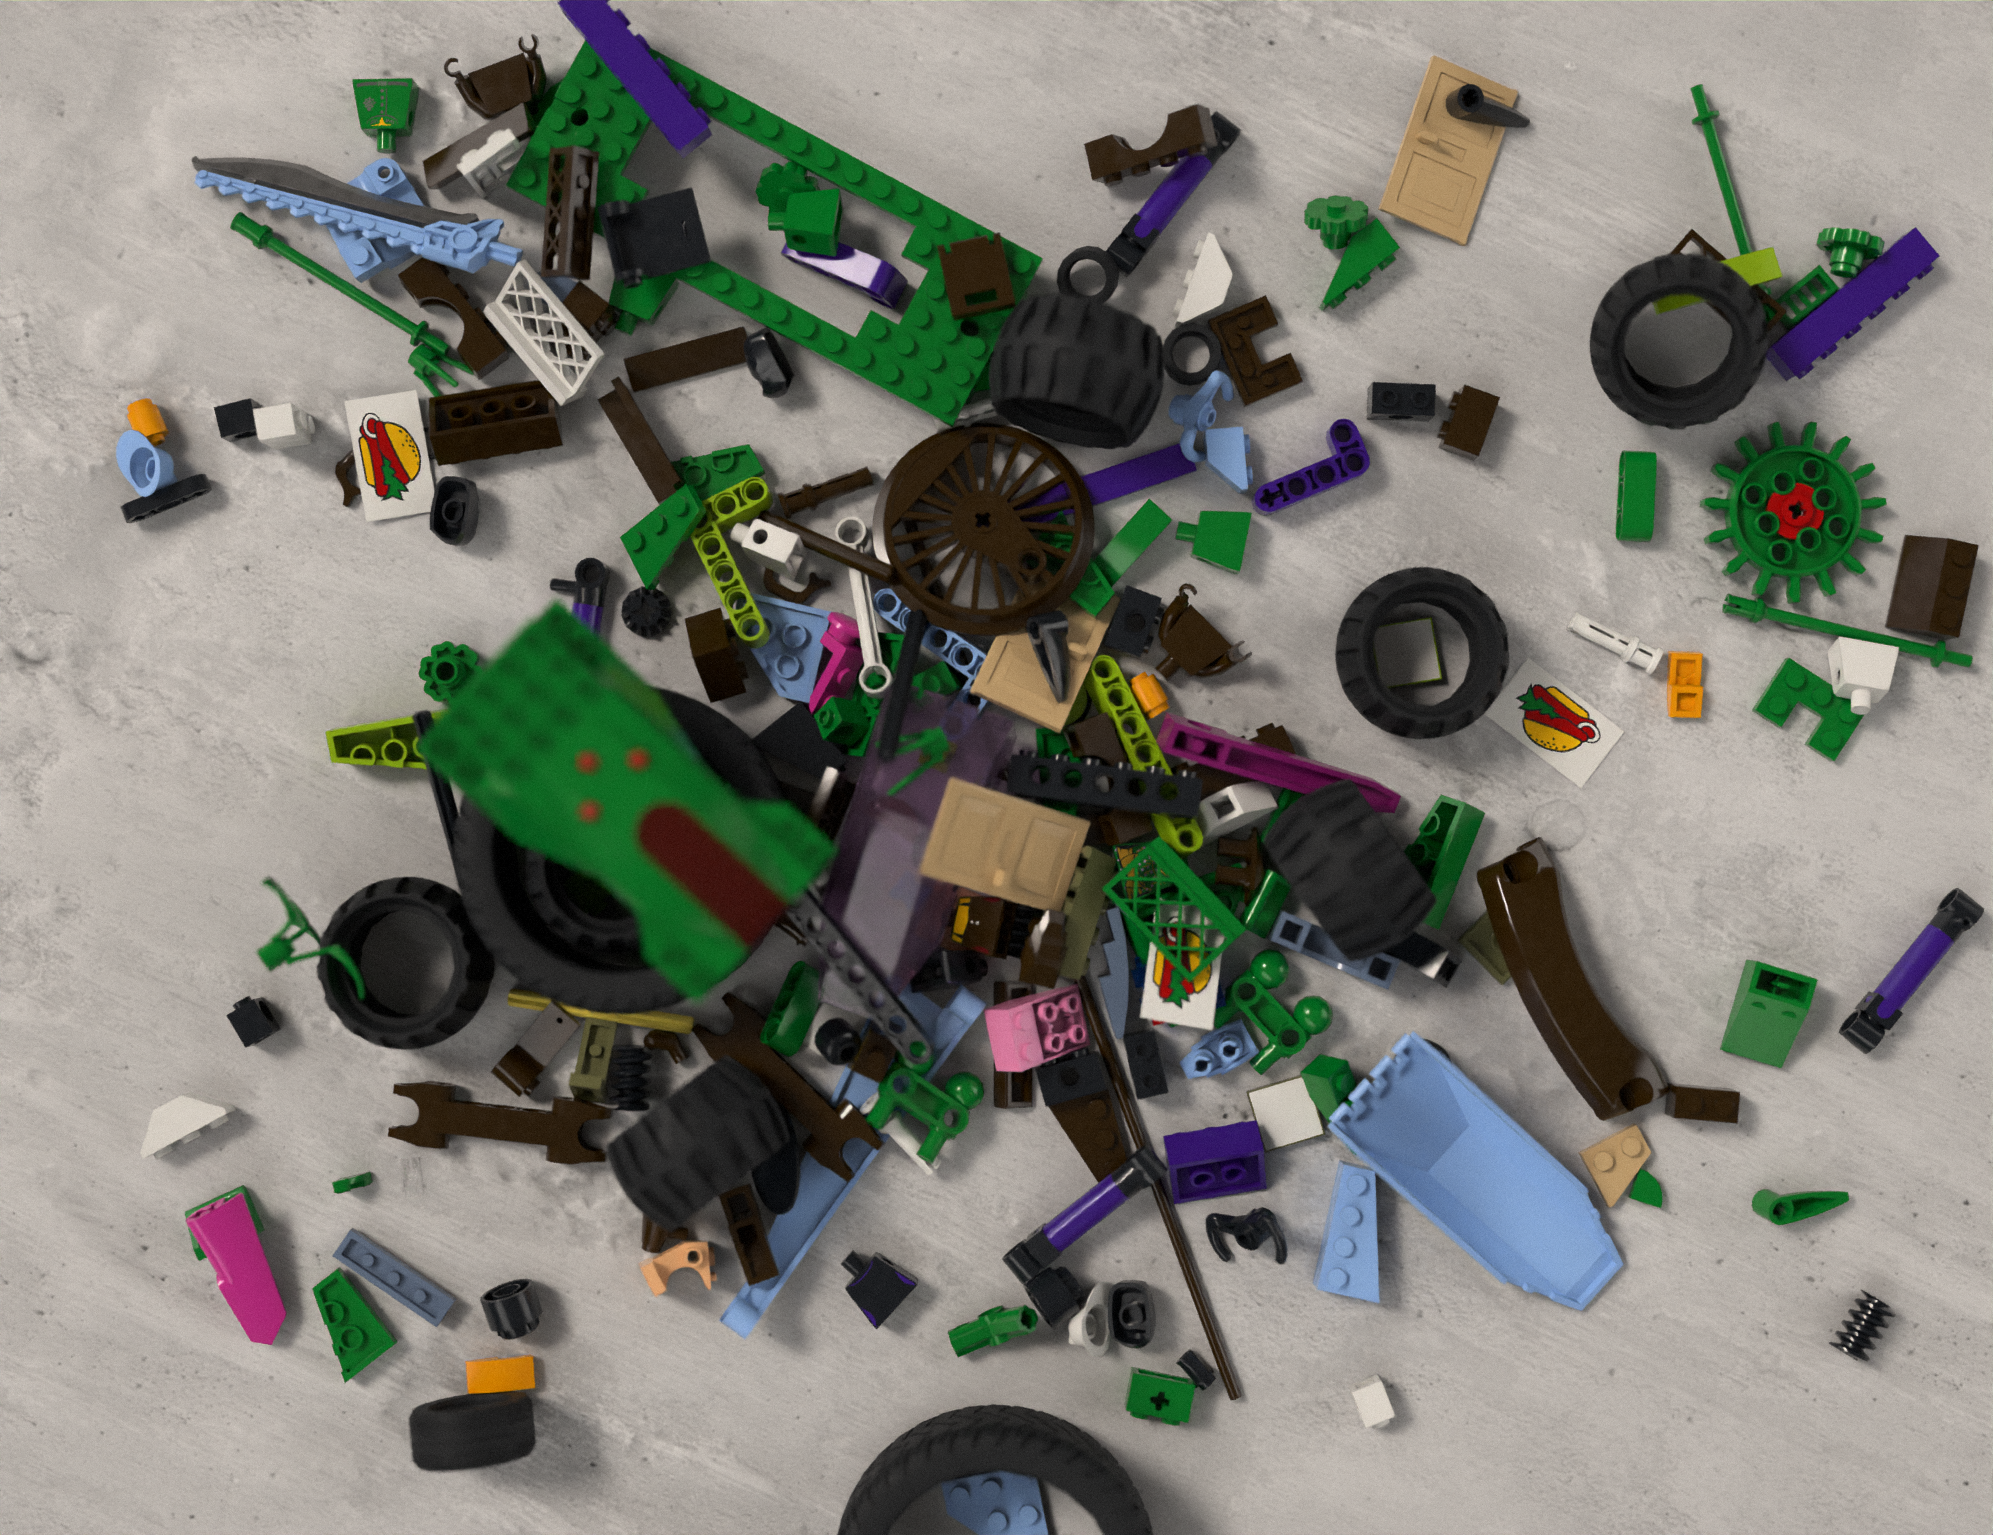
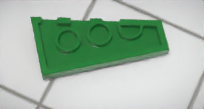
(890, 650)

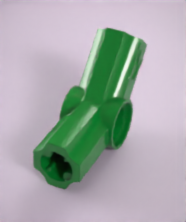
(993, 1328)

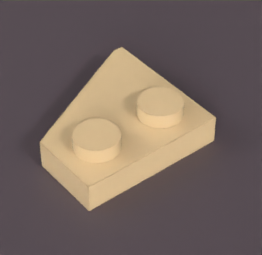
(1615, 1161)

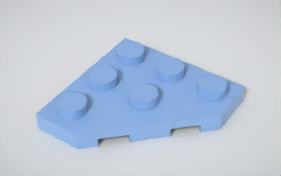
(794, 645)
(996, 1503)

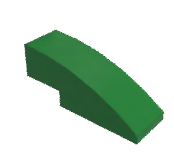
(1132, 541)

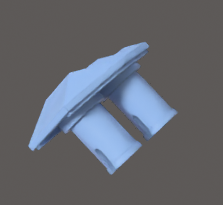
(1219, 1051)

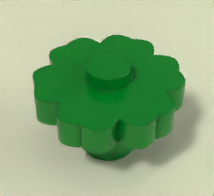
(781, 181)
(1336, 219)
(1848, 249)
(448, 670)

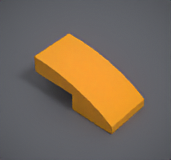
(1683, 684)
(500, 1374)

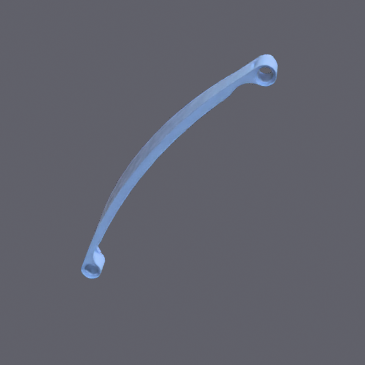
(824, 1190)

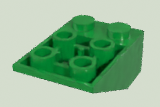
(1767, 1012)

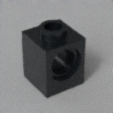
(237, 419)
(252, 1021)

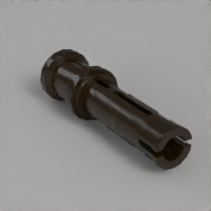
(810, 496)

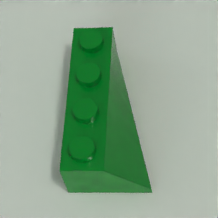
(1443, 850)

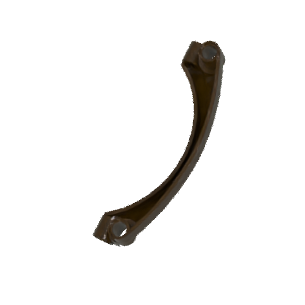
(1540, 953)

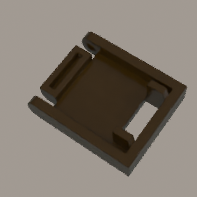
(976, 269)

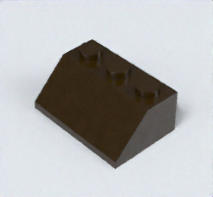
(1931, 586)

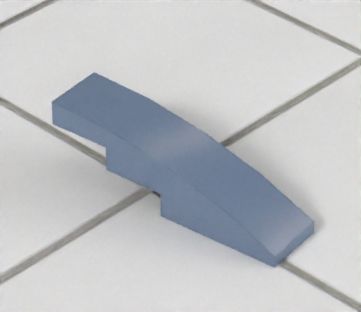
(1116, 982)

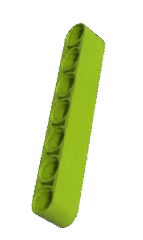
(1140, 741)

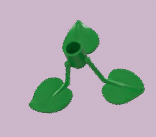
(280, 949)

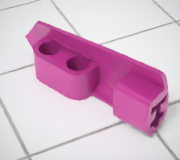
(241, 1266)

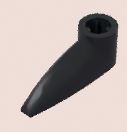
(1482, 108)
(1048, 639)

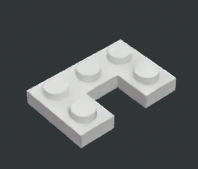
(492, 163)

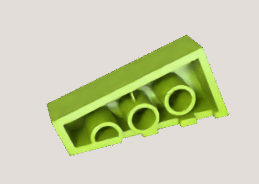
(378, 743)

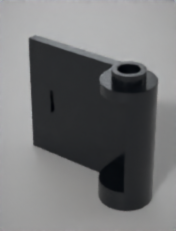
(649, 236)

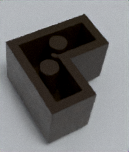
(592, 314)
(716, 655)

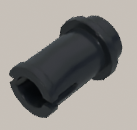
(1196, 1370)

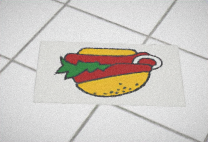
(390, 455)
(1554, 722)
(1166, 992)

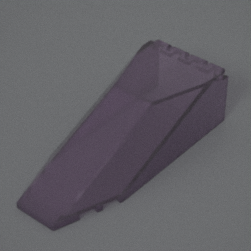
(875, 876)

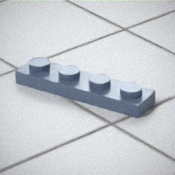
(394, 1277)

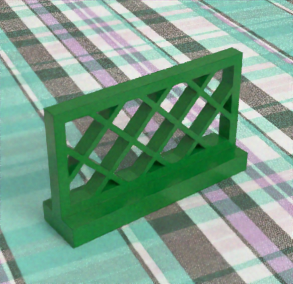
(1195, 891)

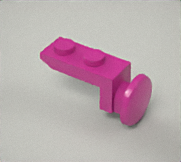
(843, 664)

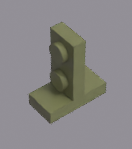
(594, 1061)

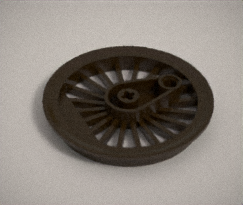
(1001, 545)

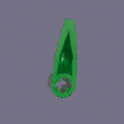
(1796, 1205)

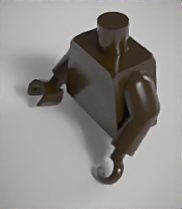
(503, 84)
(1193, 642)

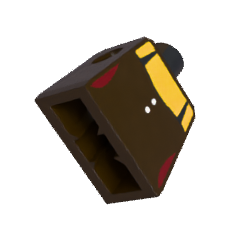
(984, 924)
(875, 1052)

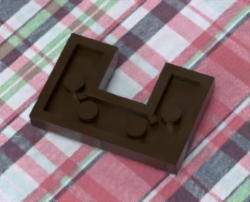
(1250, 377)

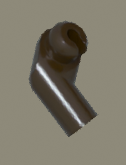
(666, 1041)

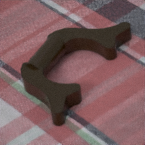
(341, 471)
(789, 595)

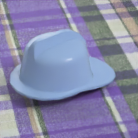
(144, 464)

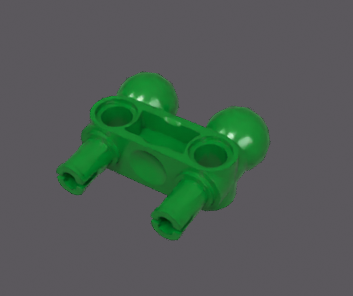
(1310, 1015)
(926, 1102)

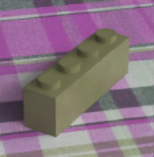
(1083, 906)

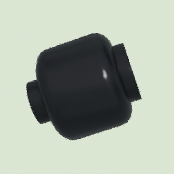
(838, 1041)

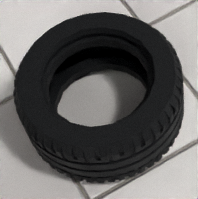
(472, 1431)

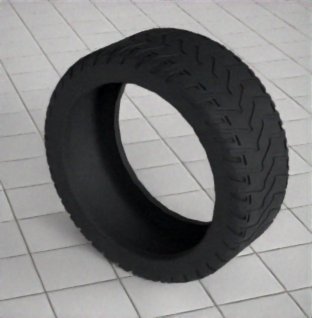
(518, 937)
(995, 1441)

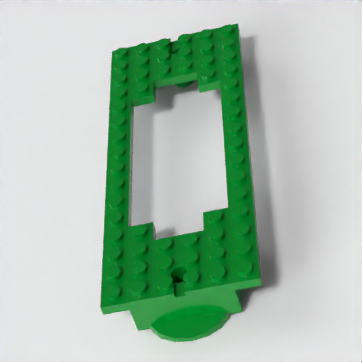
(919, 360)

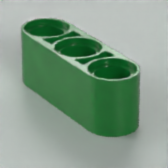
(1636, 496)
(793, 1010)

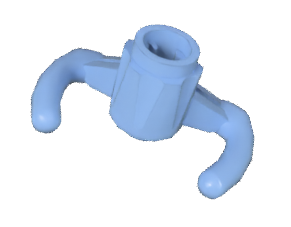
(1198, 412)

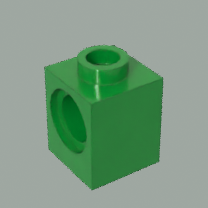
(841, 721)

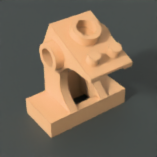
(658, 1268)

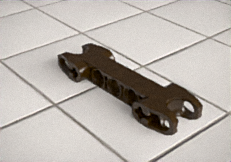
(444, 1115)
(828, 1125)

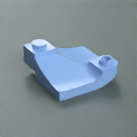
(372, 256)

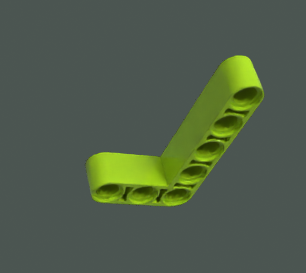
(724, 561)

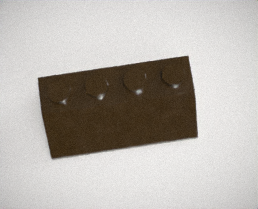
(493, 422)

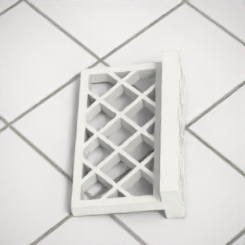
(533, 343)

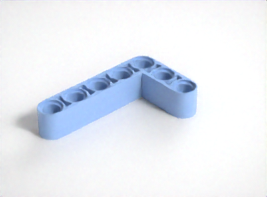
(949, 652)

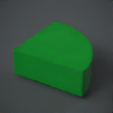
(345, 1184)
(1646, 1189)

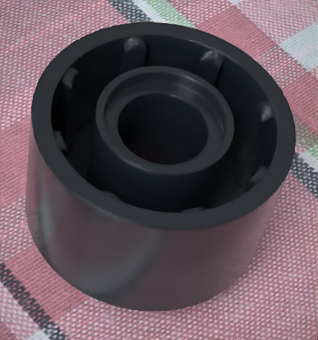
(1055, 1295)
(512, 1308)

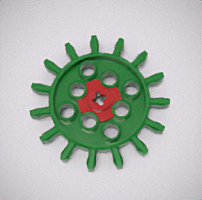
(1743, 517)

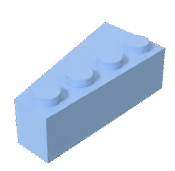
(1349, 1240)

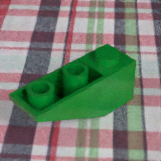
(1364, 254)
(1329, 1083)

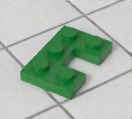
(1798, 685)

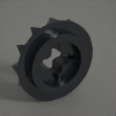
(658, 620)

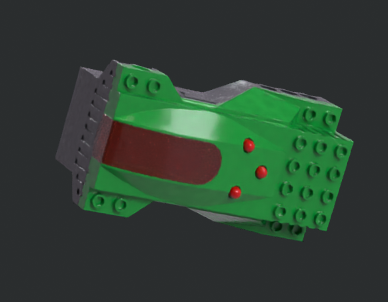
(599, 775)

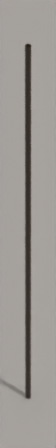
(1124, 1098)

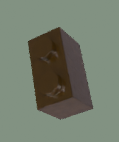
(1468, 422)
(1702, 1103)

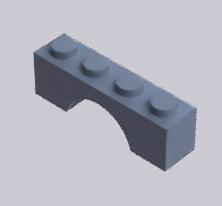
(1315, 943)

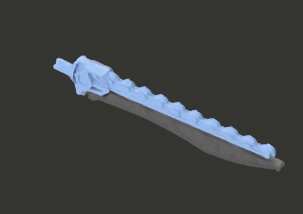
(435, 234)

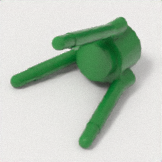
(428, 362)
(930, 743)

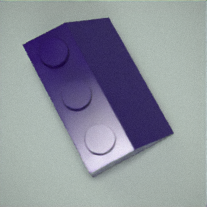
(1215, 1162)

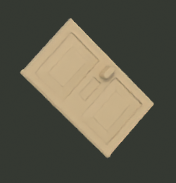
(1444, 158)
(1014, 676)
(1004, 846)

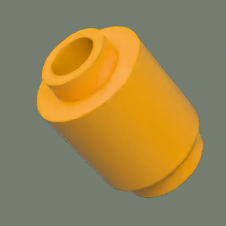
(147, 419)
(1149, 695)

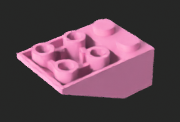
(1036, 1028)

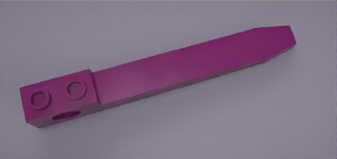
(1263, 763)

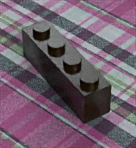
(1217, 779)

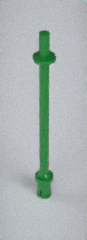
(1705, 119)
(264, 237)
(1757, 610)

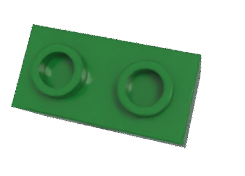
(1176, 1390)

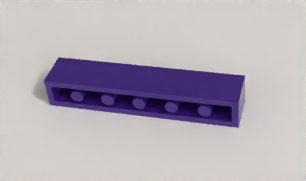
(639, 73)
(1851, 304)

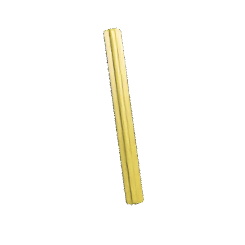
(652, 1019)

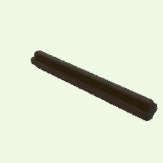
(833, 549)

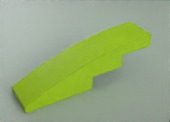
(1754, 267)

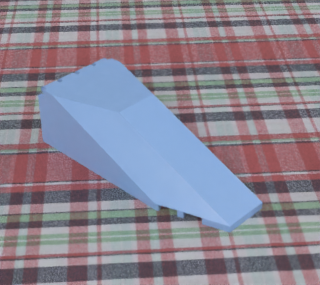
(1477, 1175)

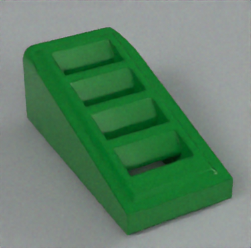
(1823, 279)

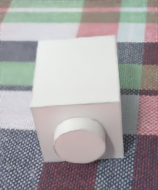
(1372, 1402)

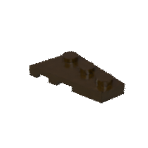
(1093, 1131)

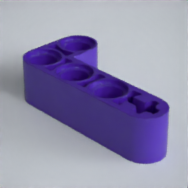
(856, 269)
(1308, 475)

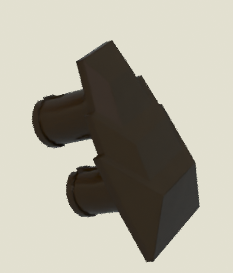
(1248, 877)
(1044, 950)

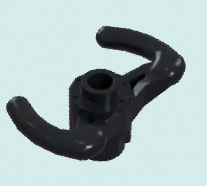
(1249, 1232)

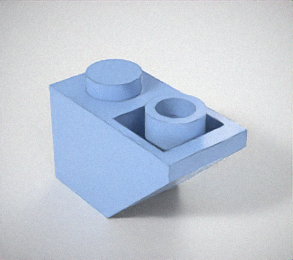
(1226, 456)

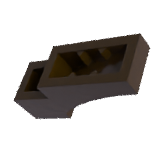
(749, 1234)

